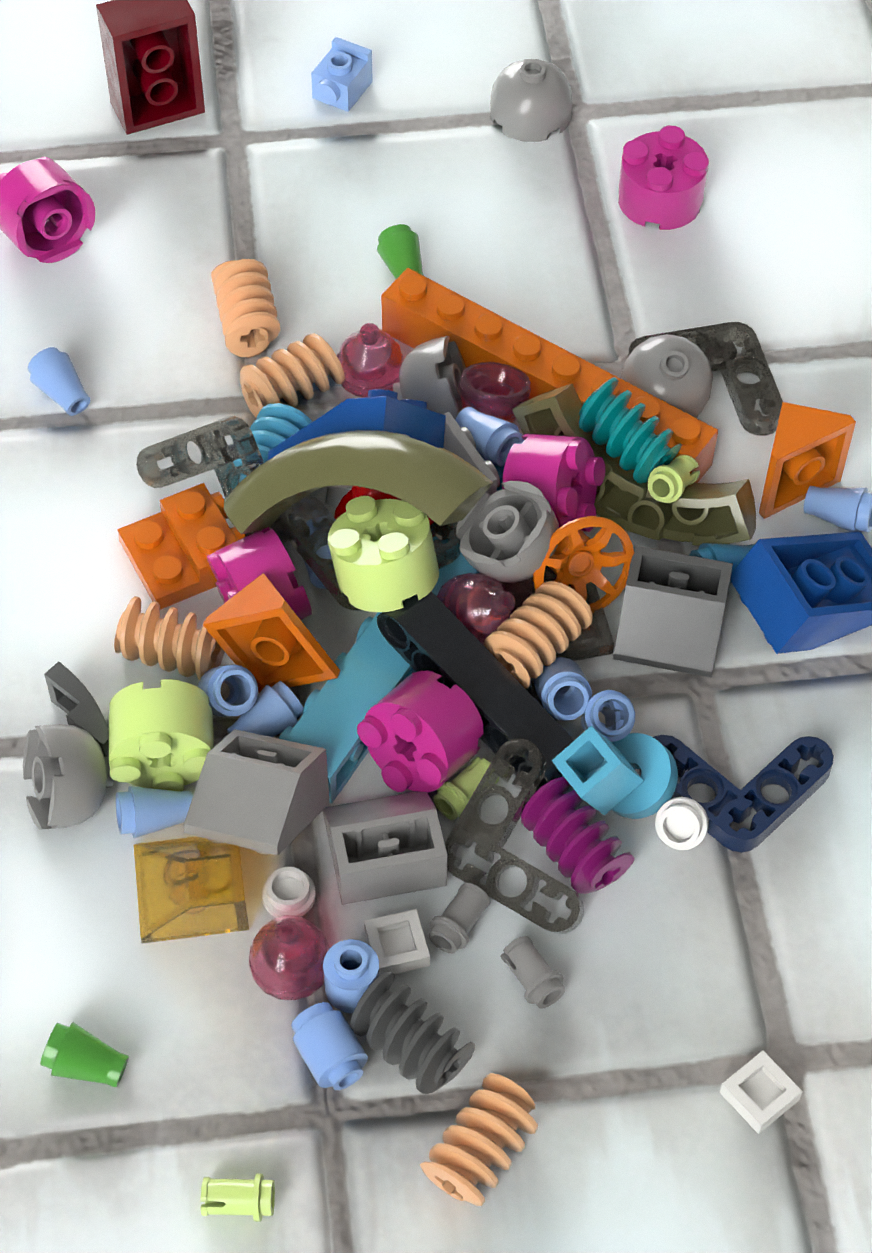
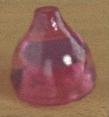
(370, 360)
(494, 389)
(477, 602)
(288, 957)

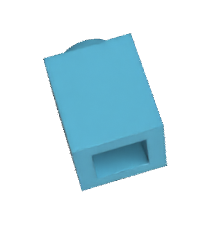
(597, 770)

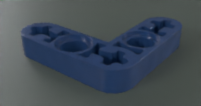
(736, 804)

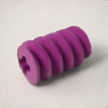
(571, 839)

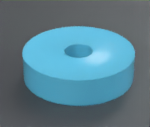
(657, 771)

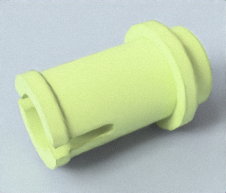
(669, 481)
(455, 795)
(238, 1197)

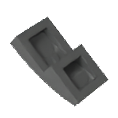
(75, 700)

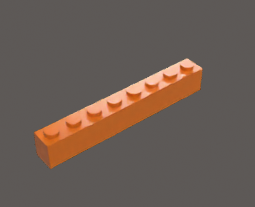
(423, 310)

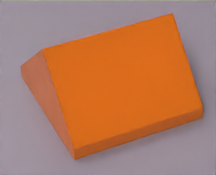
(806, 452)
(269, 638)

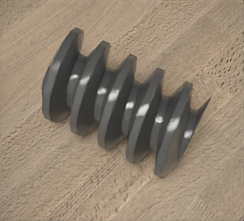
(407, 1037)

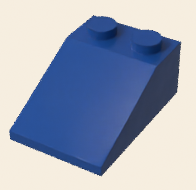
(376, 412)
(807, 588)

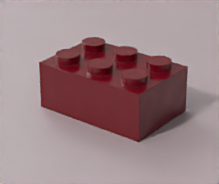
(151, 61)

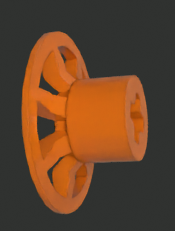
(581, 560)

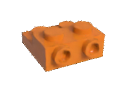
(173, 544)

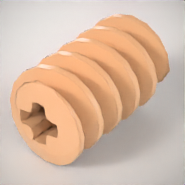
(245, 306)
(290, 372)
(539, 630)
(166, 640)
(480, 1139)

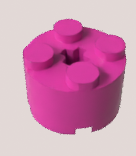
(662, 178)
(44, 210)
(561, 469)
(250, 557)
(421, 733)

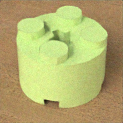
(382, 553)
(159, 734)

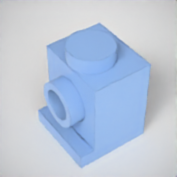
(342, 74)

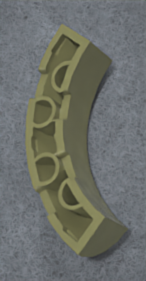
(379, 460)
(701, 515)

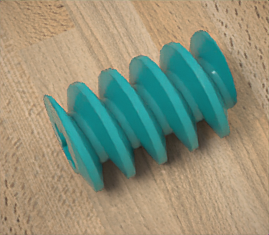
(625, 432)

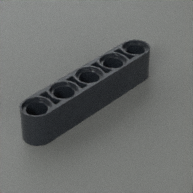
(438, 642)

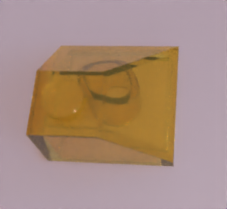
(189, 889)

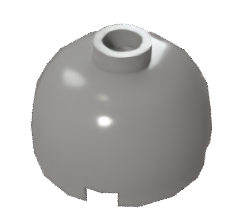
(531, 100)
(671, 371)
(433, 376)
(508, 532)
(66, 775)

